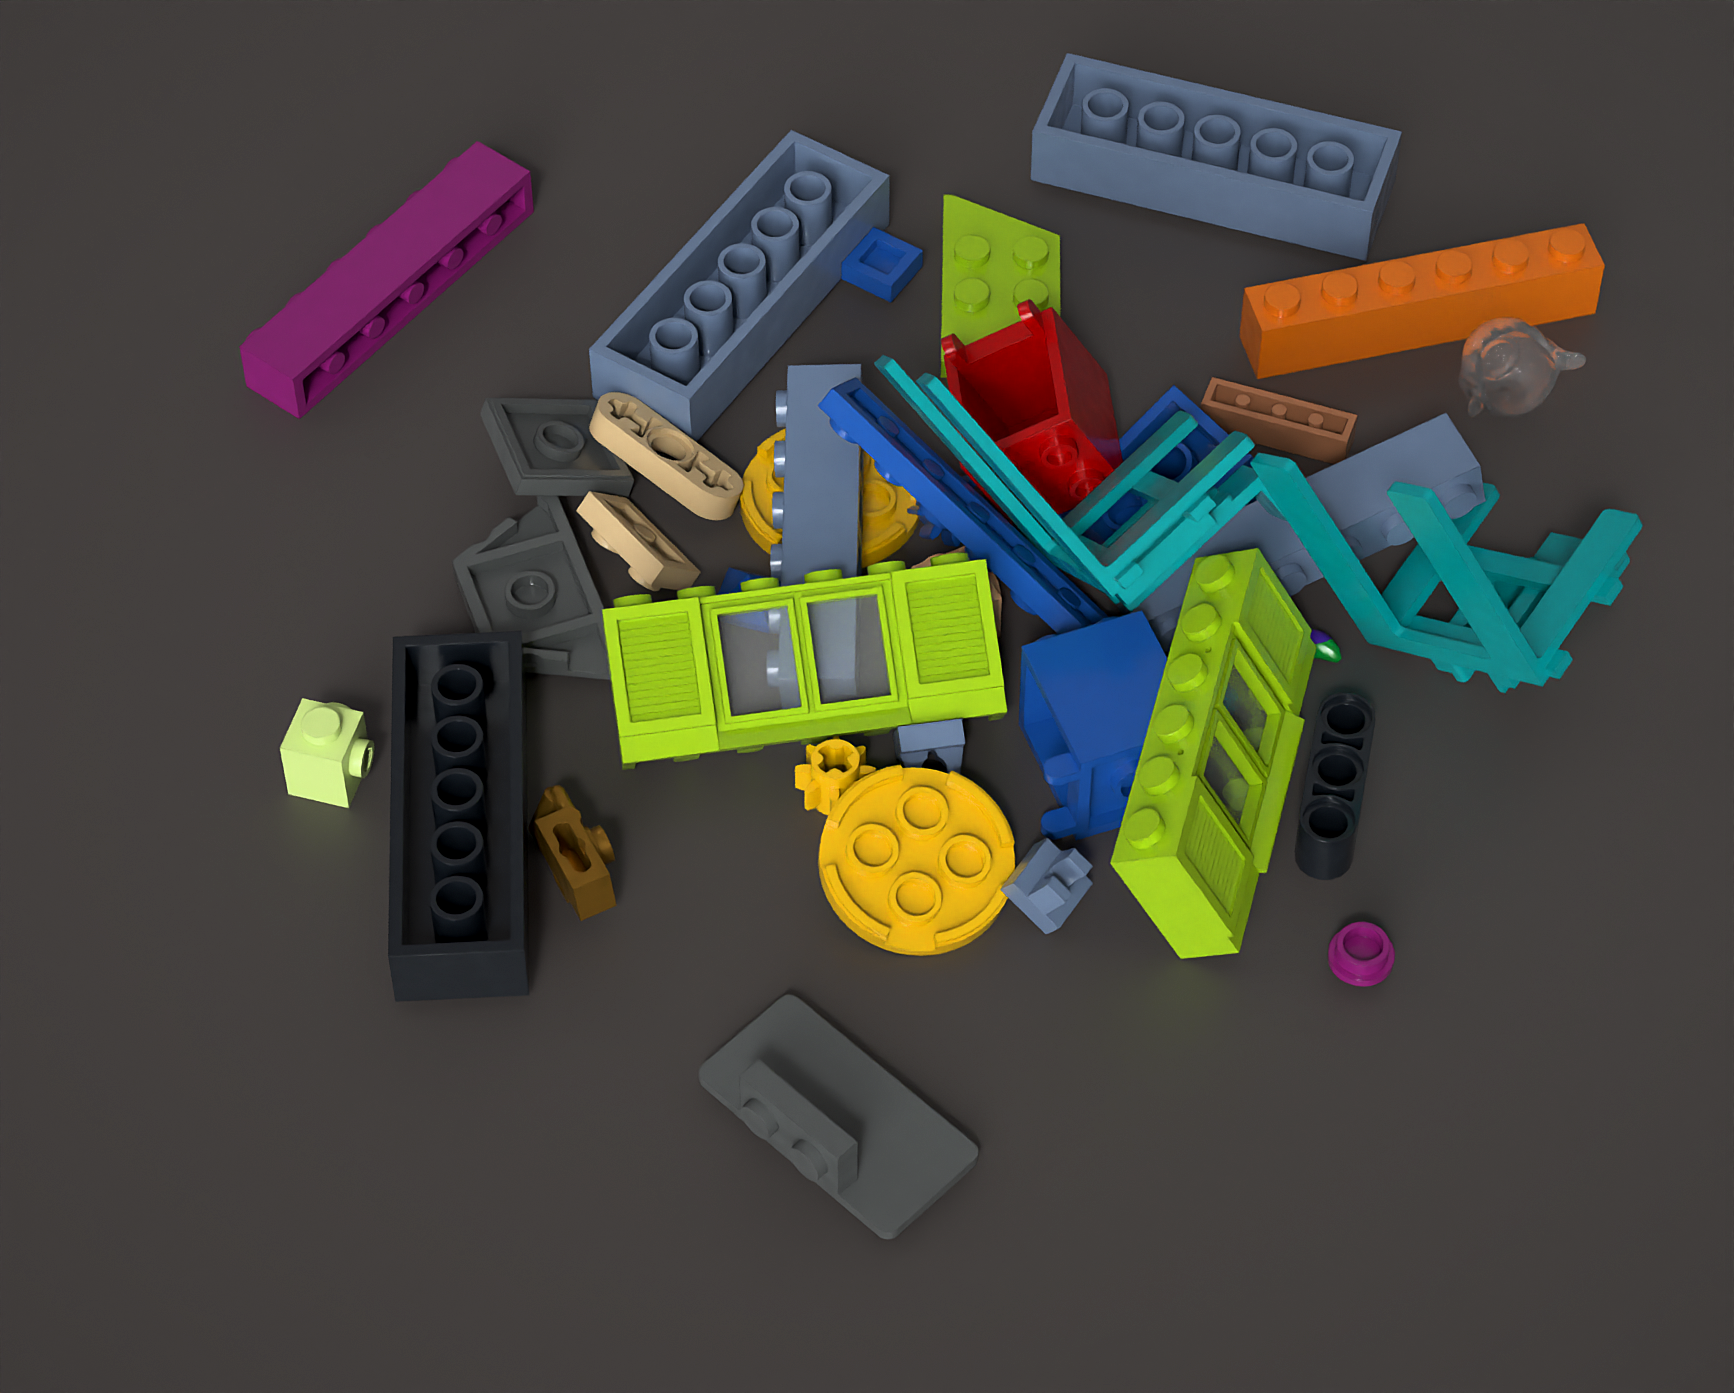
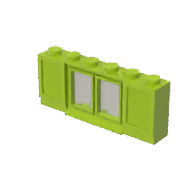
(803, 659)
(1217, 755)

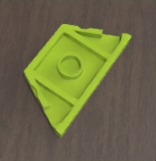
(991, 268)

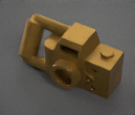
(574, 853)

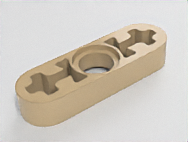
(695, 480)

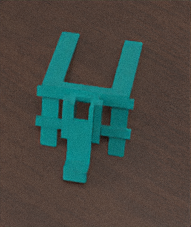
(1145, 547)
(1509, 605)

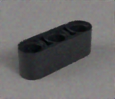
(1341, 759)

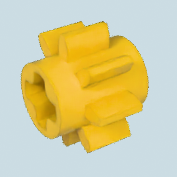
(830, 772)

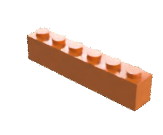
(1419, 300)

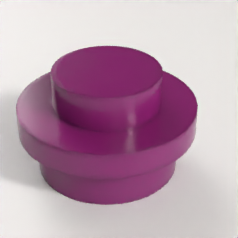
(1361, 954)

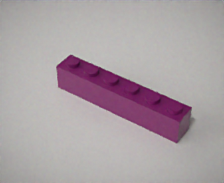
(386, 279)

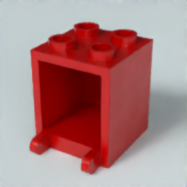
(1039, 404)

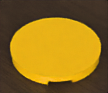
(885, 506)
(916, 860)

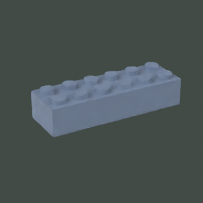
(1215, 156)
(741, 284)

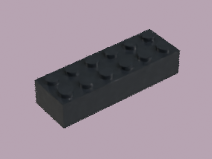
(458, 817)

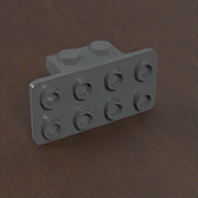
(838, 1116)

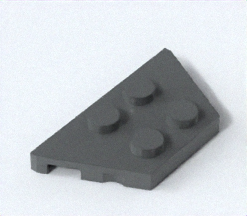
(537, 583)

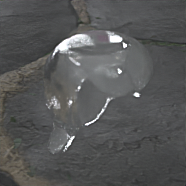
(1513, 356)

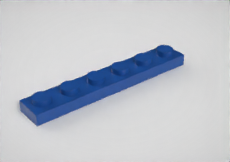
(954, 505)

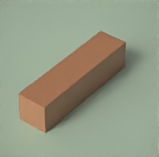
(1281, 421)

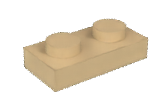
(629, 533)

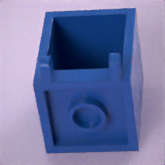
(1088, 716)

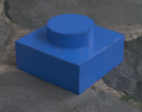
(882, 264)

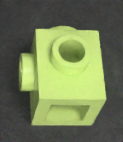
(326, 752)

